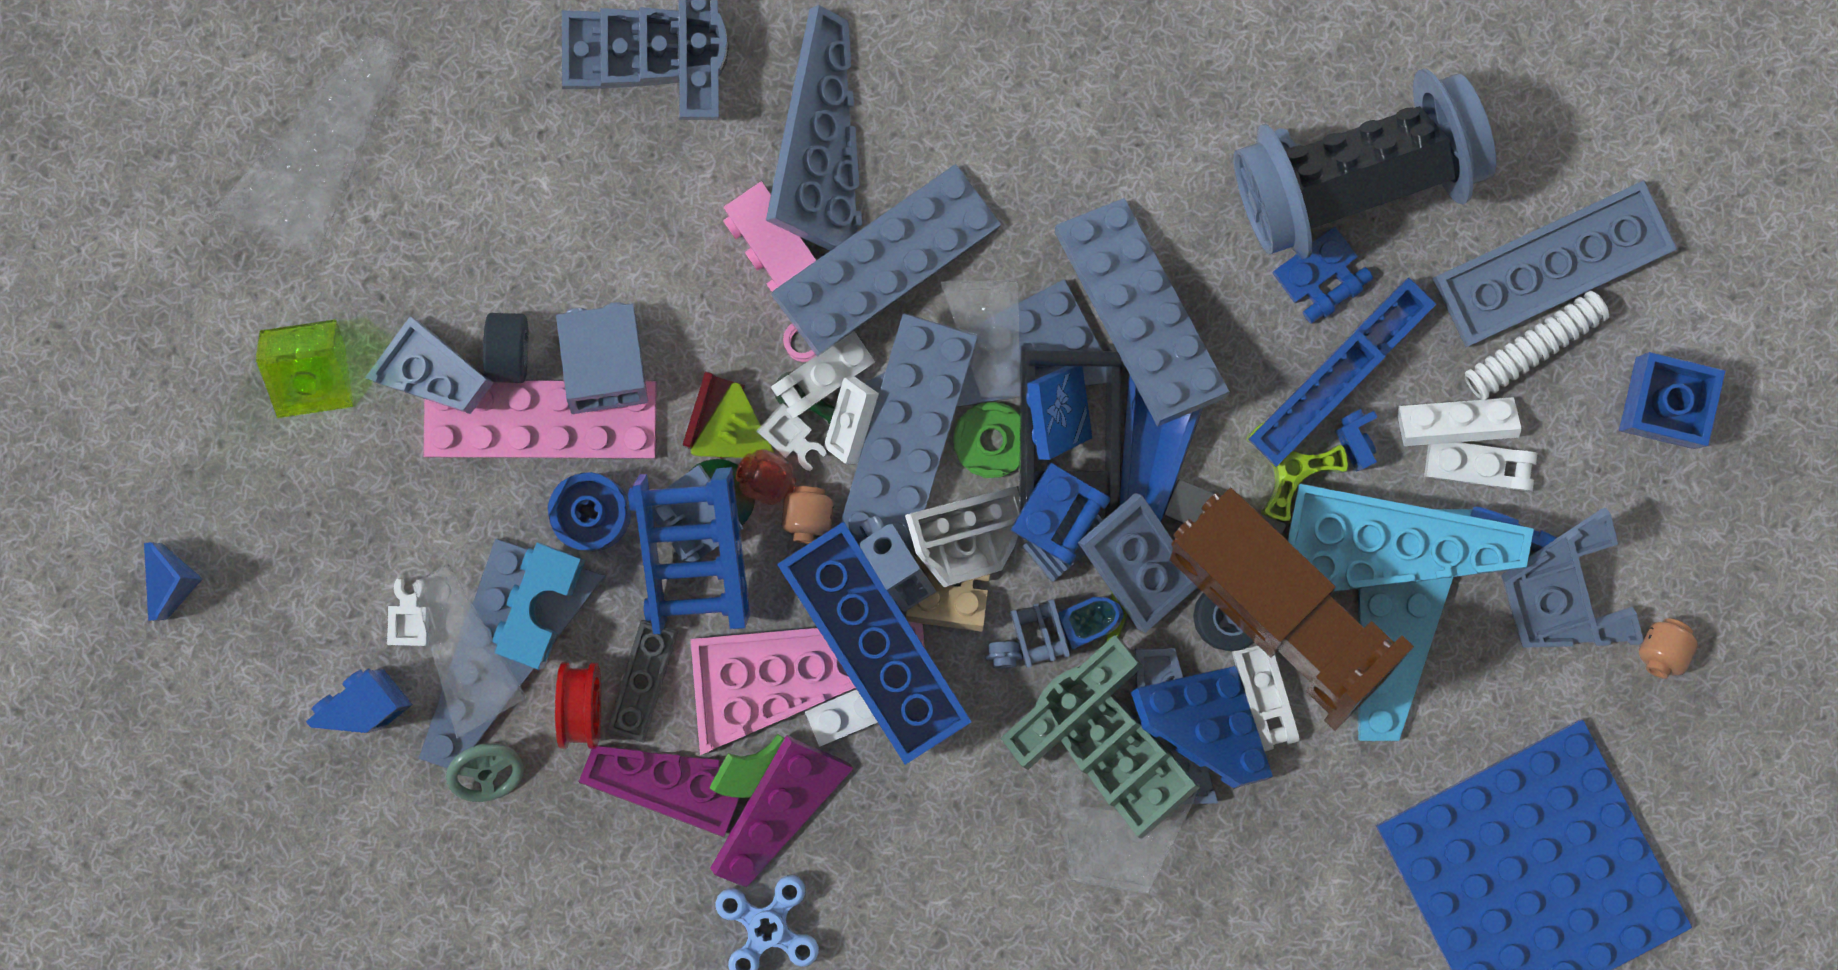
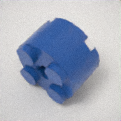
(567, 515)

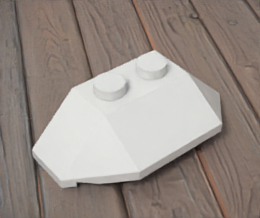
(966, 536)

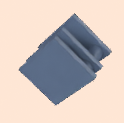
(1048, 650)

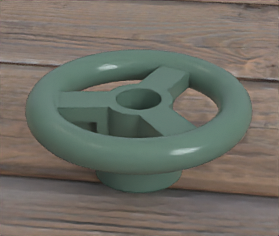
(483, 764)

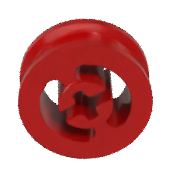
(578, 705)

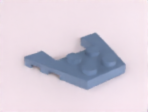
(1552, 598)

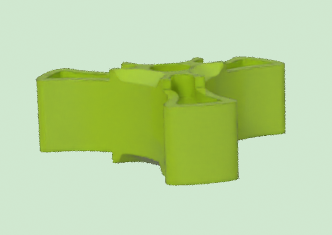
(1294, 471)

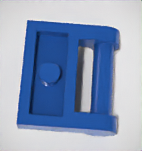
(1048, 508)

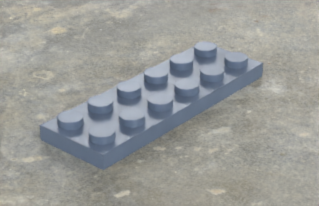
(885, 260)
(1554, 263)
(1141, 312)
(909, 424)

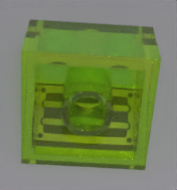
(304, 368)

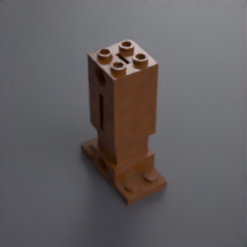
(1284, 604)

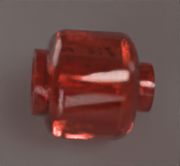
(765, 477)

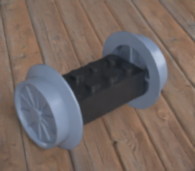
(1378, 162)

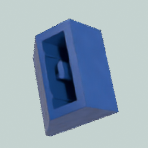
(364, 706)

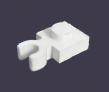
(789, 435)
(405, 621)

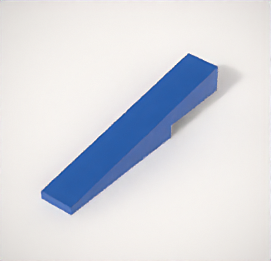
(1342, 371)

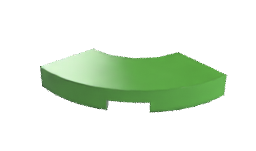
(742, 774)

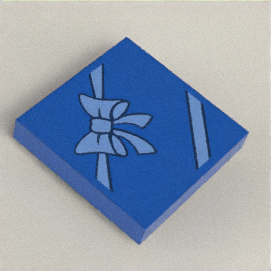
(1059, 411)

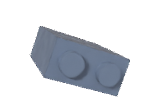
(601, 358)

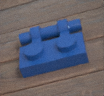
(1328, 257)

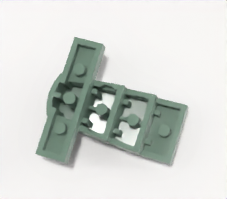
(1105, 739)

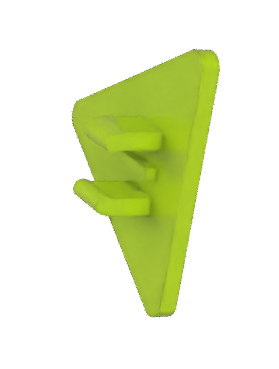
(731, 428)

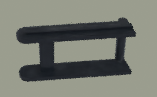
(1104, 481)

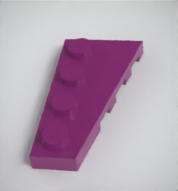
(663, 784)
(782, 802)

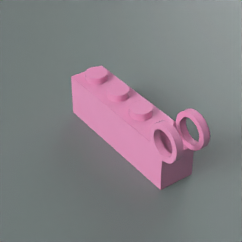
(770, 247)

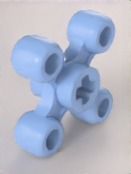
(776, 911)

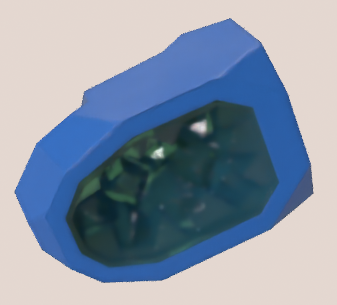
(1090, 620)

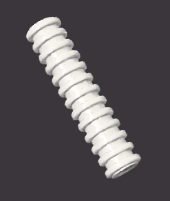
(1537, 344)

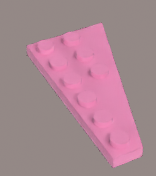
(762, 679)

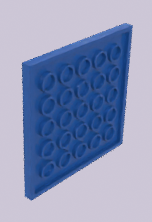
(1535, 864)

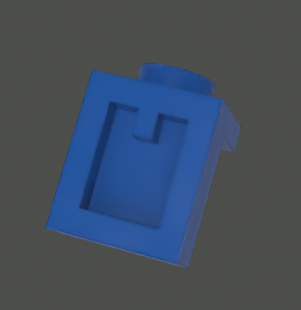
(1357, 446)

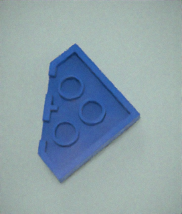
(1207, 723)

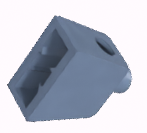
(894, 563)

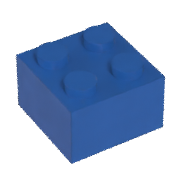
(1672, 400)

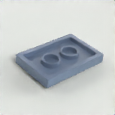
(1134, 561)

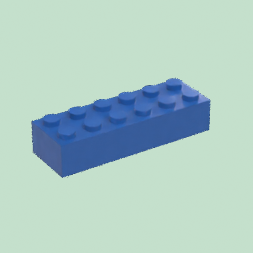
(874, 643)

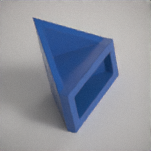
(166, 581)

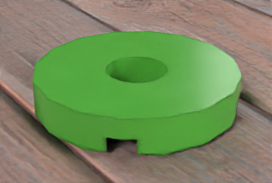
(968, 446)

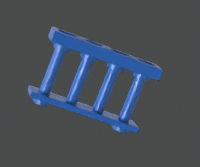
(723, 529)

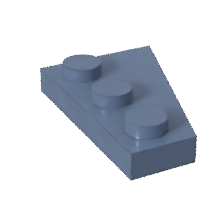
(429, 369)

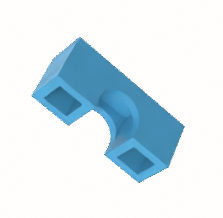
(522, 635)

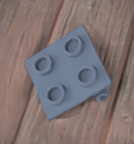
(688, 515)

